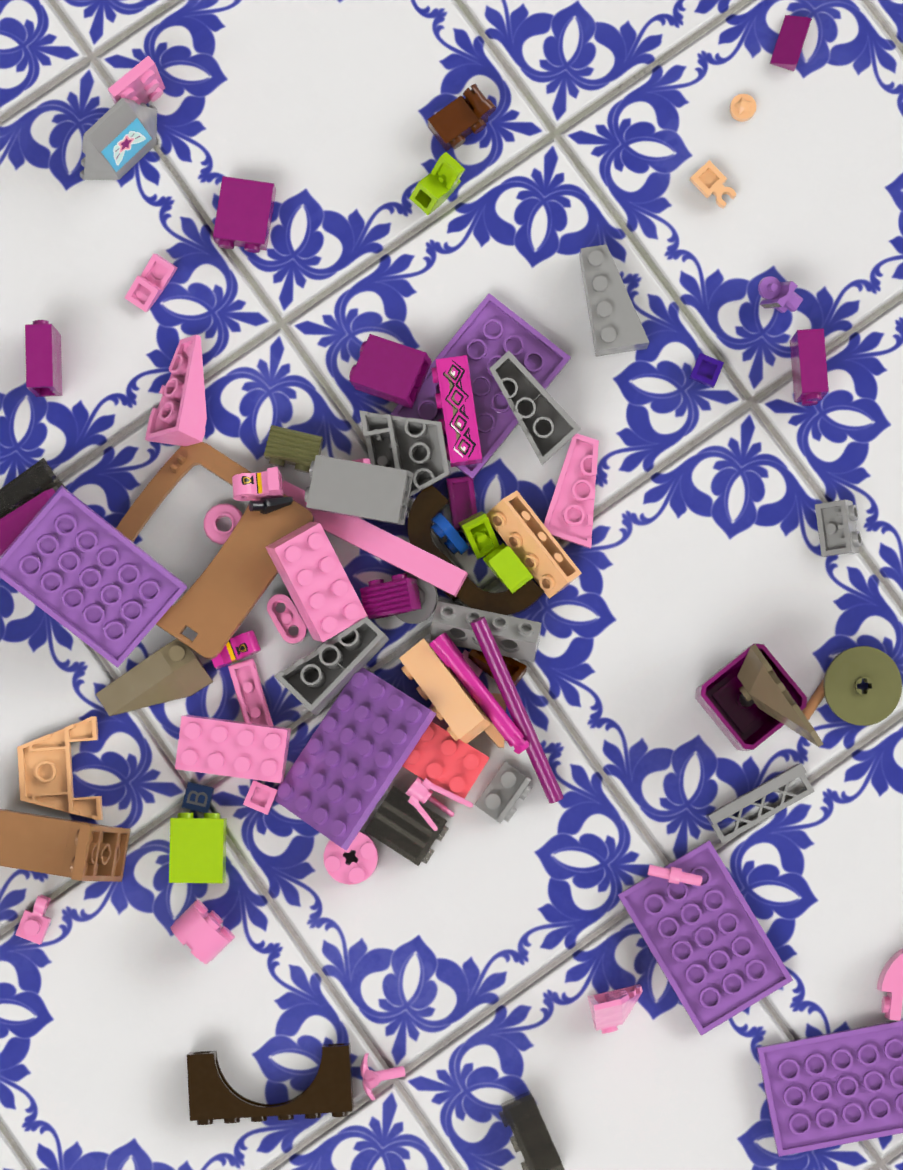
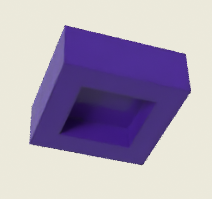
(706, 370)

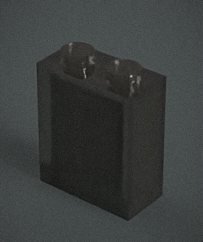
(404, 829)

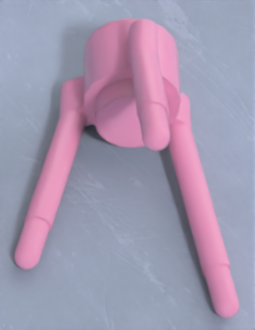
(420, 791)

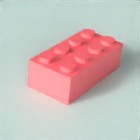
(446, 761)

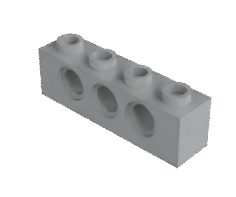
(513, 635)

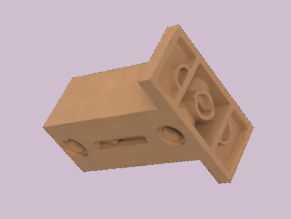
(62, 846)

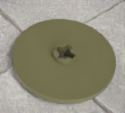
(875, 669)

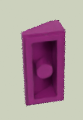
(790, 42)

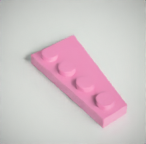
(573, 500)

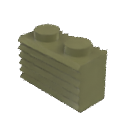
(292, 448)

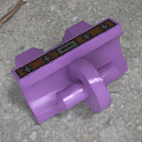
(779, 294)

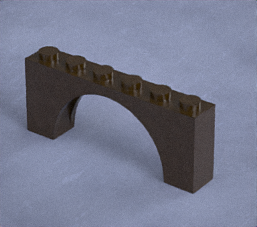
(215, 1098)

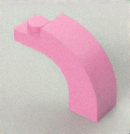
(892, 982)

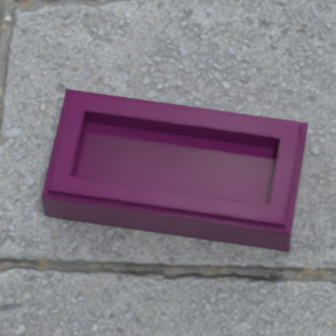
(461, 499)

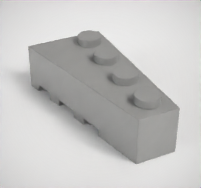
(610, 309)
(536, 411)
(329, 668)

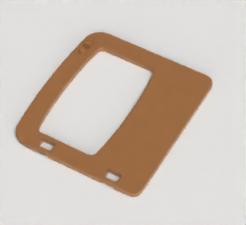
(240, 569)

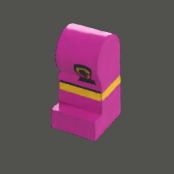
(237, 649)

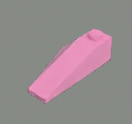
(182, 408)
(613, 1007)

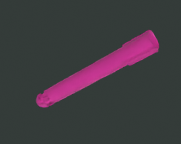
(454, 660)

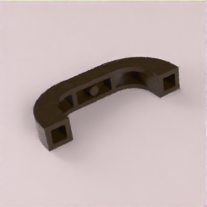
(427, 506)

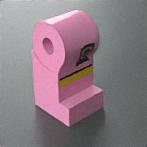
(257, 485)

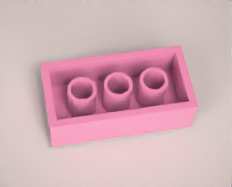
(316, 581)
(232, 748)

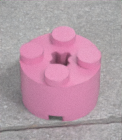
(358, 871)
(202, 932)

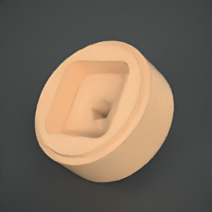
(742, 107)

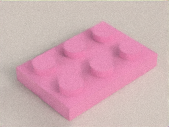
(139, 84)

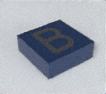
(198, 797)

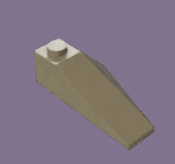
(160, 678)
(771, 695)

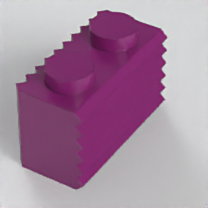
(391, 597)

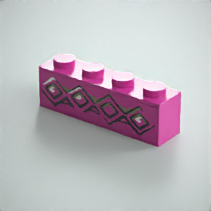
(458, 410)

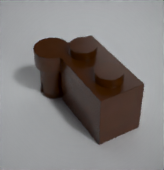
(461, 118)

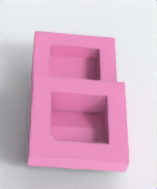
(151, 283)

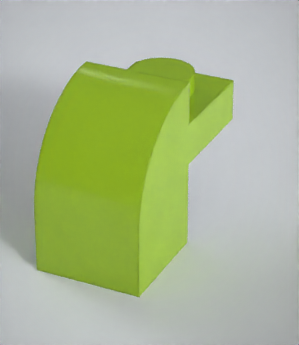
(438, 185)

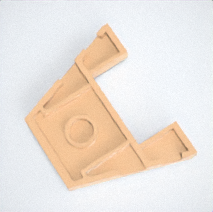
(47, 771)

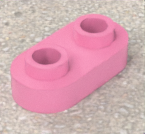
(286, 619)

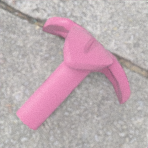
(373, 1078)

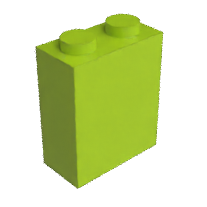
(197, 849)

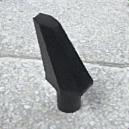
(268, 505)

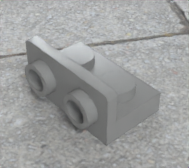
(838, 528)
(503, 793)

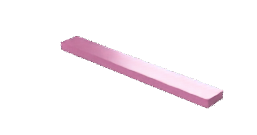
(385, 546)

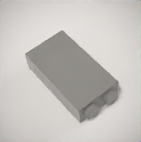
(359, 489)

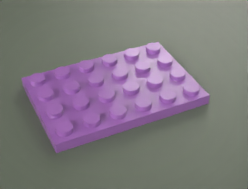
(485, 339)
(89, 576)
(353, 757)
(706, 939)
(834, 1087)

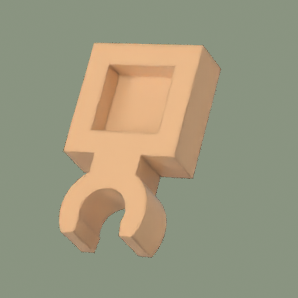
(710, 181)

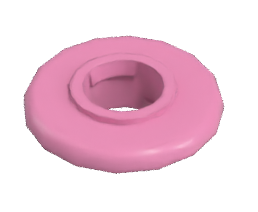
(212, 518)

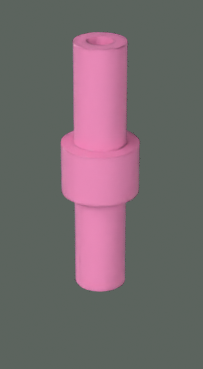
(674, 875)

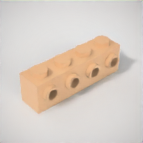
(533, 544)
(445, 692)

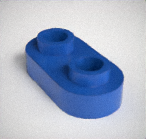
(443, 528)

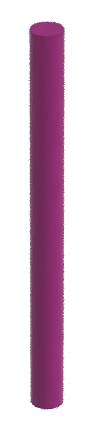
(516, 709)

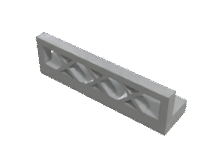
(760, 793)

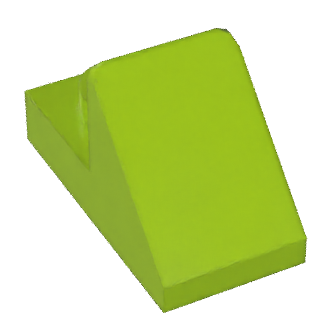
(479, 534)
(508, 567)

